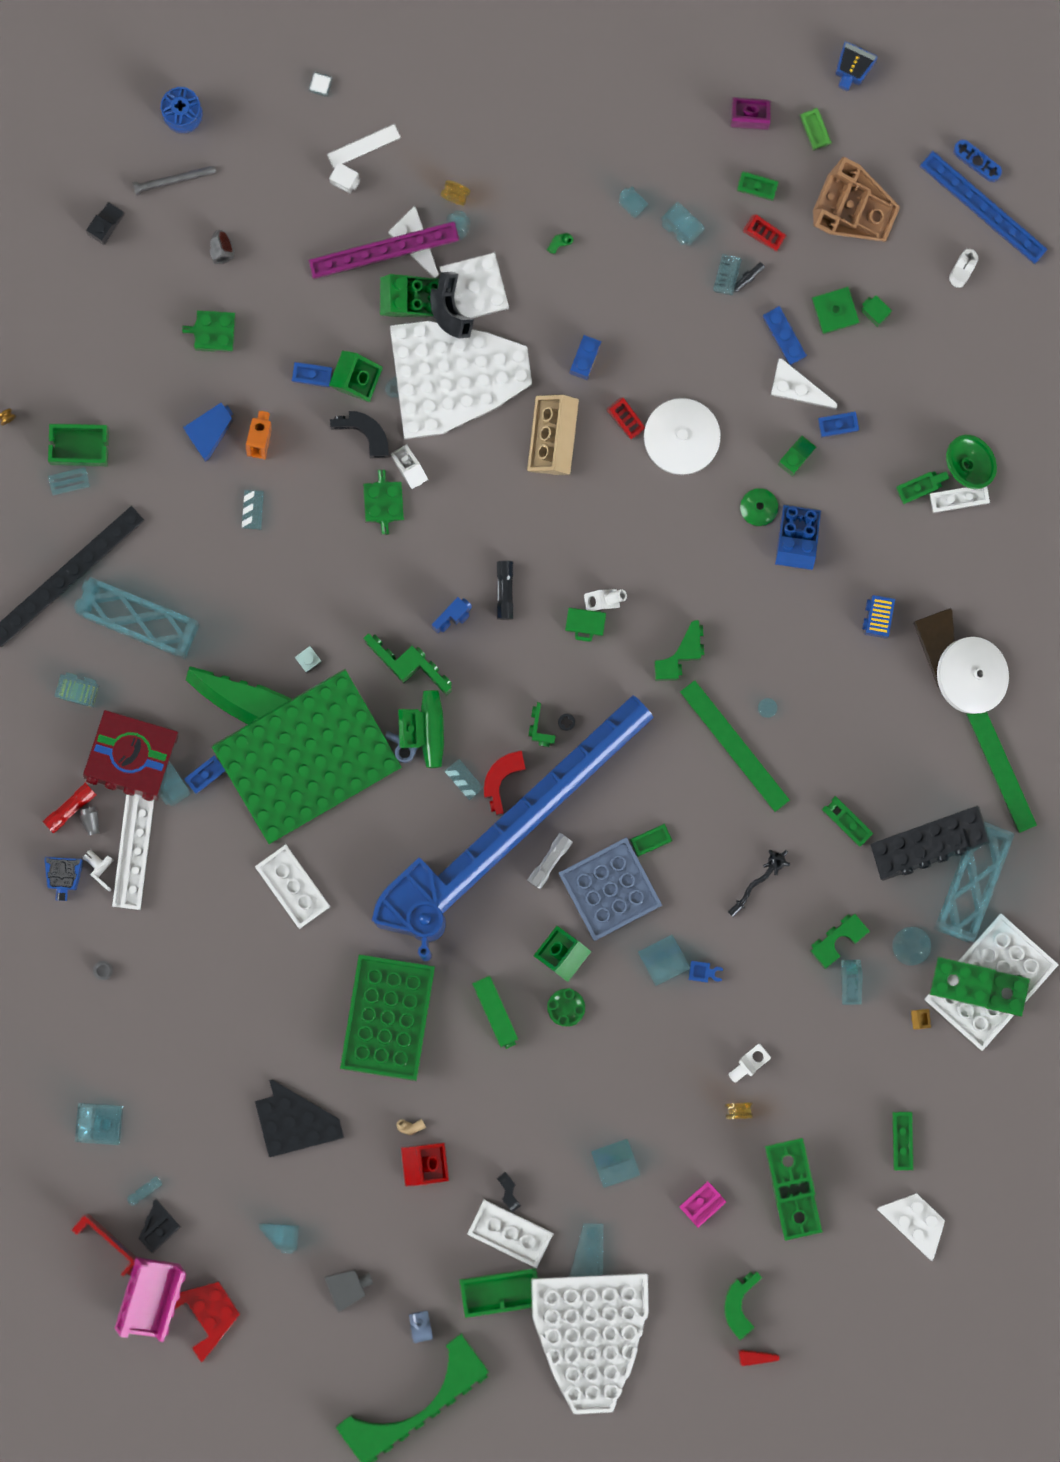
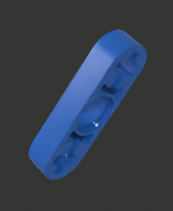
(963, 157)

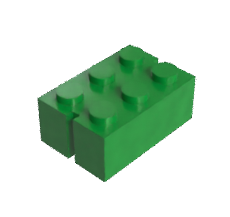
(78, 445)

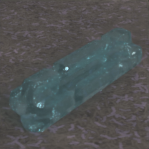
(144, 1191)

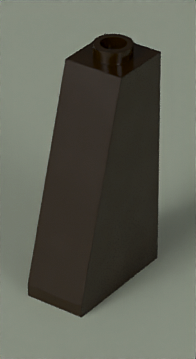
(935, 635)

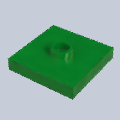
(835, 310)

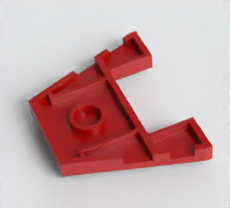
(213, 1311)

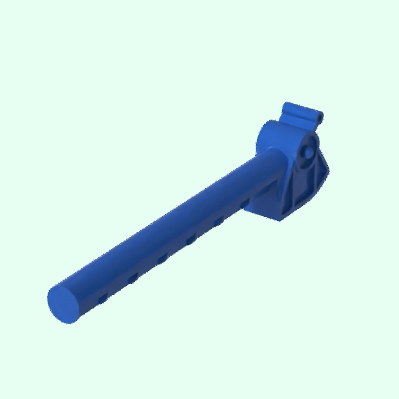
(420, 897)

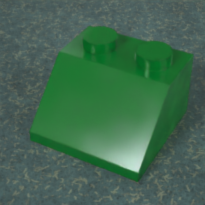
(355, 376)
(562, 953)

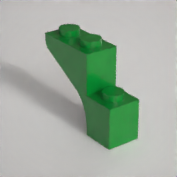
(689, 650)

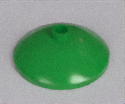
(971, 461)

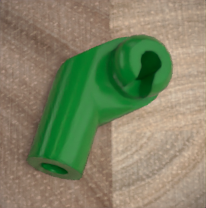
(560, 240)

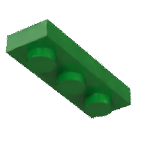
(902, 1141)

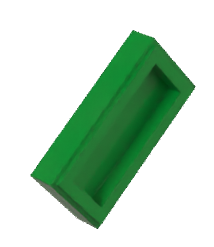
(651, 840)

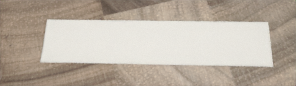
(364, 145)

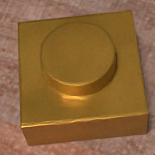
(921, 1019)

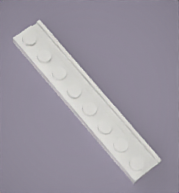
(133, 852)

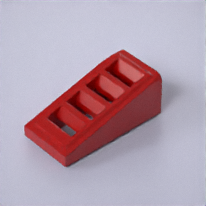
(768, 227)
(616, 416)
(754, 1357)

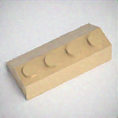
(553, 434)

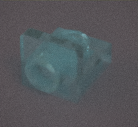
(632, 201)

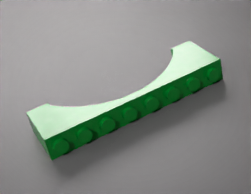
(371, 1438)

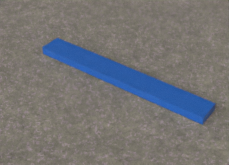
(983, 207)

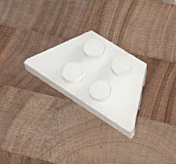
(916, 1222)

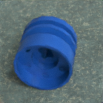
(185, 120)

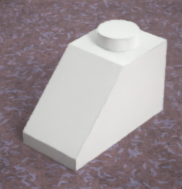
(409, 466)

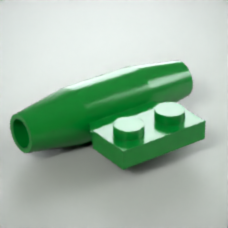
(424, 728)

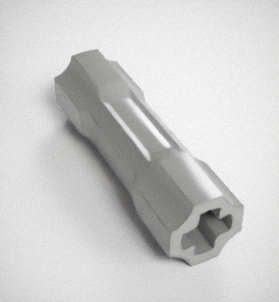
(557, 850)

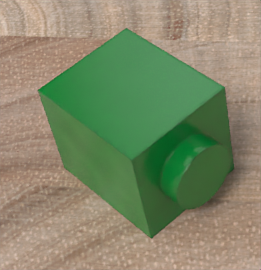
(875, 310)

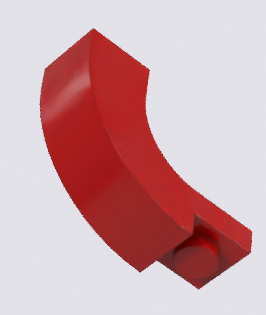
(500, 769)

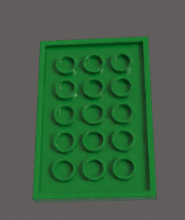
(387, 1017)

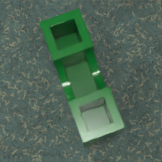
(825, 950)

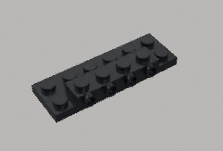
(930, 843)

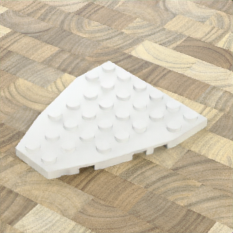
(453, 378)
(590, 1334)

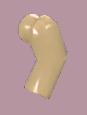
(409, 1128)

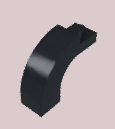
(445, 310)
(369, 427)

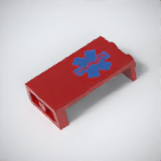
(89, 1220)

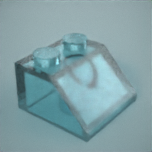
(663, 960)
(98, 1123)

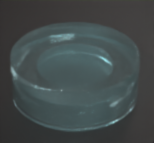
(767, 708)

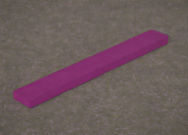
(384, 250)

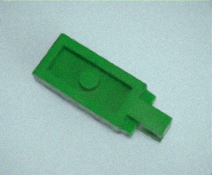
(921, 486)

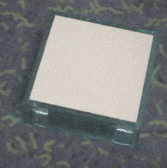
(320, 84)

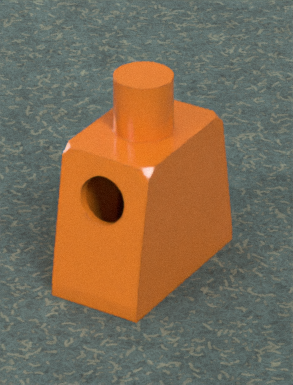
(259, 436)

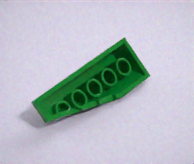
(235, 698)

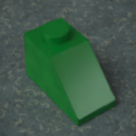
(796, 455)

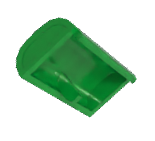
(497, 1292)

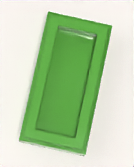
(815, 129)

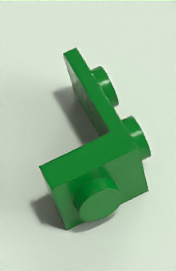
(543, 739)

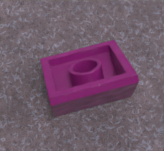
(750, 113)

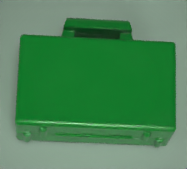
(585, 622)

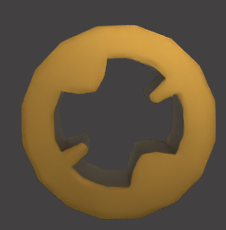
(6, 416)

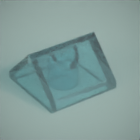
(615, 1163)

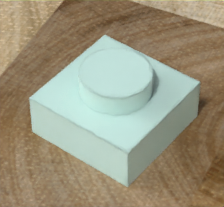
(308, 659)

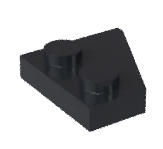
(158, 1227)

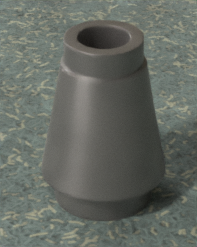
(90, 820)

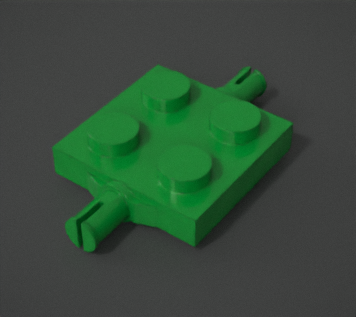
(383, 502)

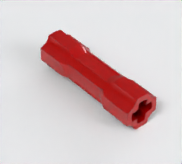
(69, 808)

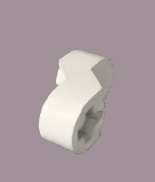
(959, 275)

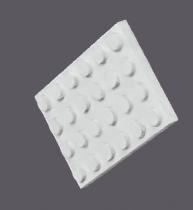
(1005, 951)

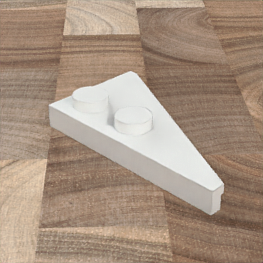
(409, 224)
(792, 385)

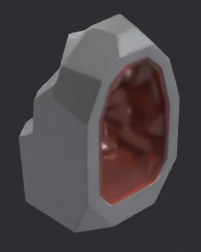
(221, 247)

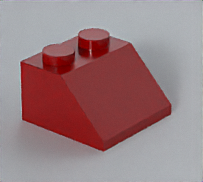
(424, 1164)

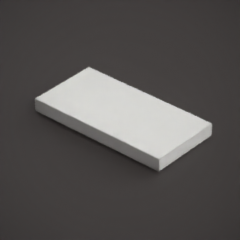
(292, 886)
(510, 1233)

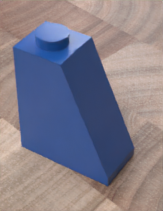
(209, 429)

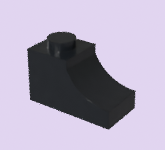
(105, 223)

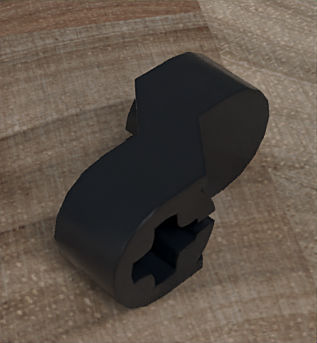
(508, 1198)

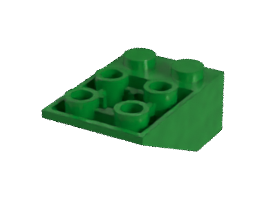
(406, 295)

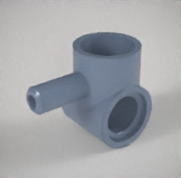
(395, 738)
(420, 1326)

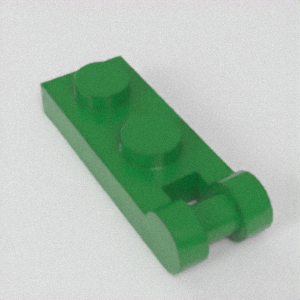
(848, 822)

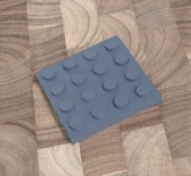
(610, 889)

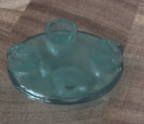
(911, 946)

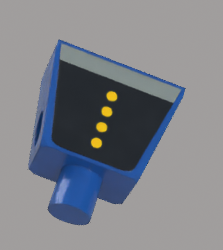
(854, 65)

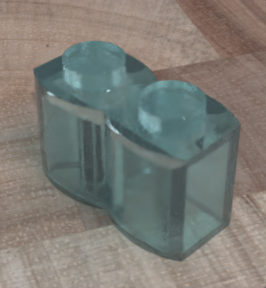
(682, 224)

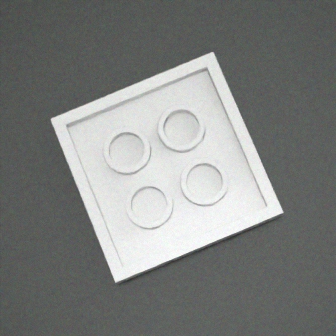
(478, 286)

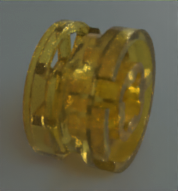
(455, 192)
(739, 1111)

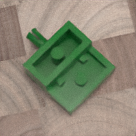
(213, 331)

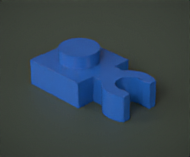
(701, 971)

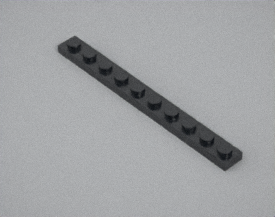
(69, 574)

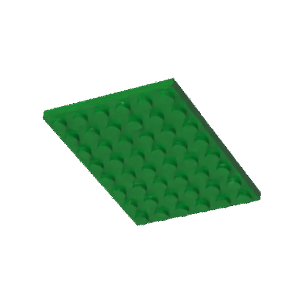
(306, 756)

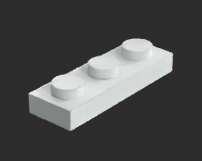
(958, 499)

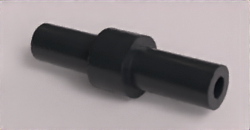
(749, 276)

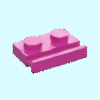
(702, 1204)

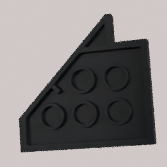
(294, 1122)

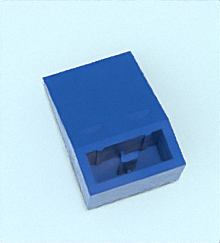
(798, 537)

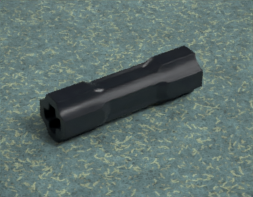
(505, 603)

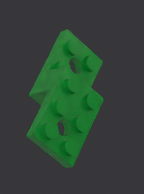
(408, 663)
(979, 986)
(793, 1189)

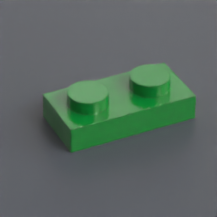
(757, 186)

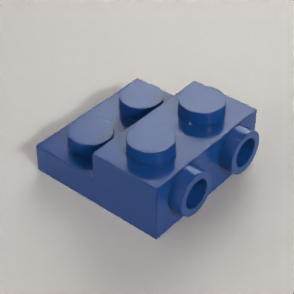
(455, 612)

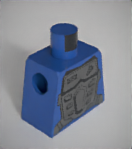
(63, 875)

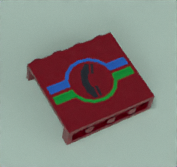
(130, 755)

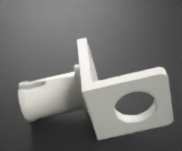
(605, 599)
(99, 866)
(748, 1064)

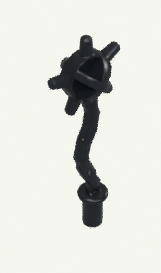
(775, 862)

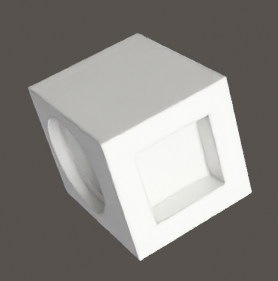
(344, 178)

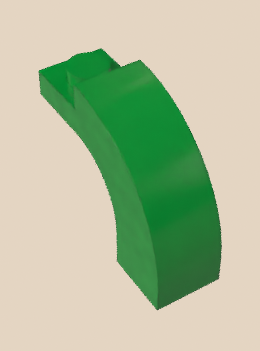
(733, 1304)

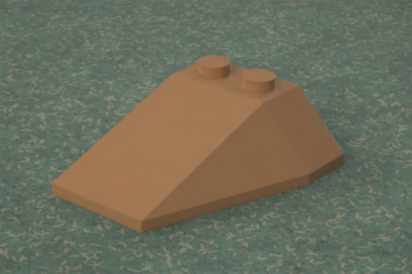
(854, 204)

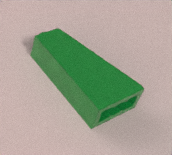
(495, 1012)

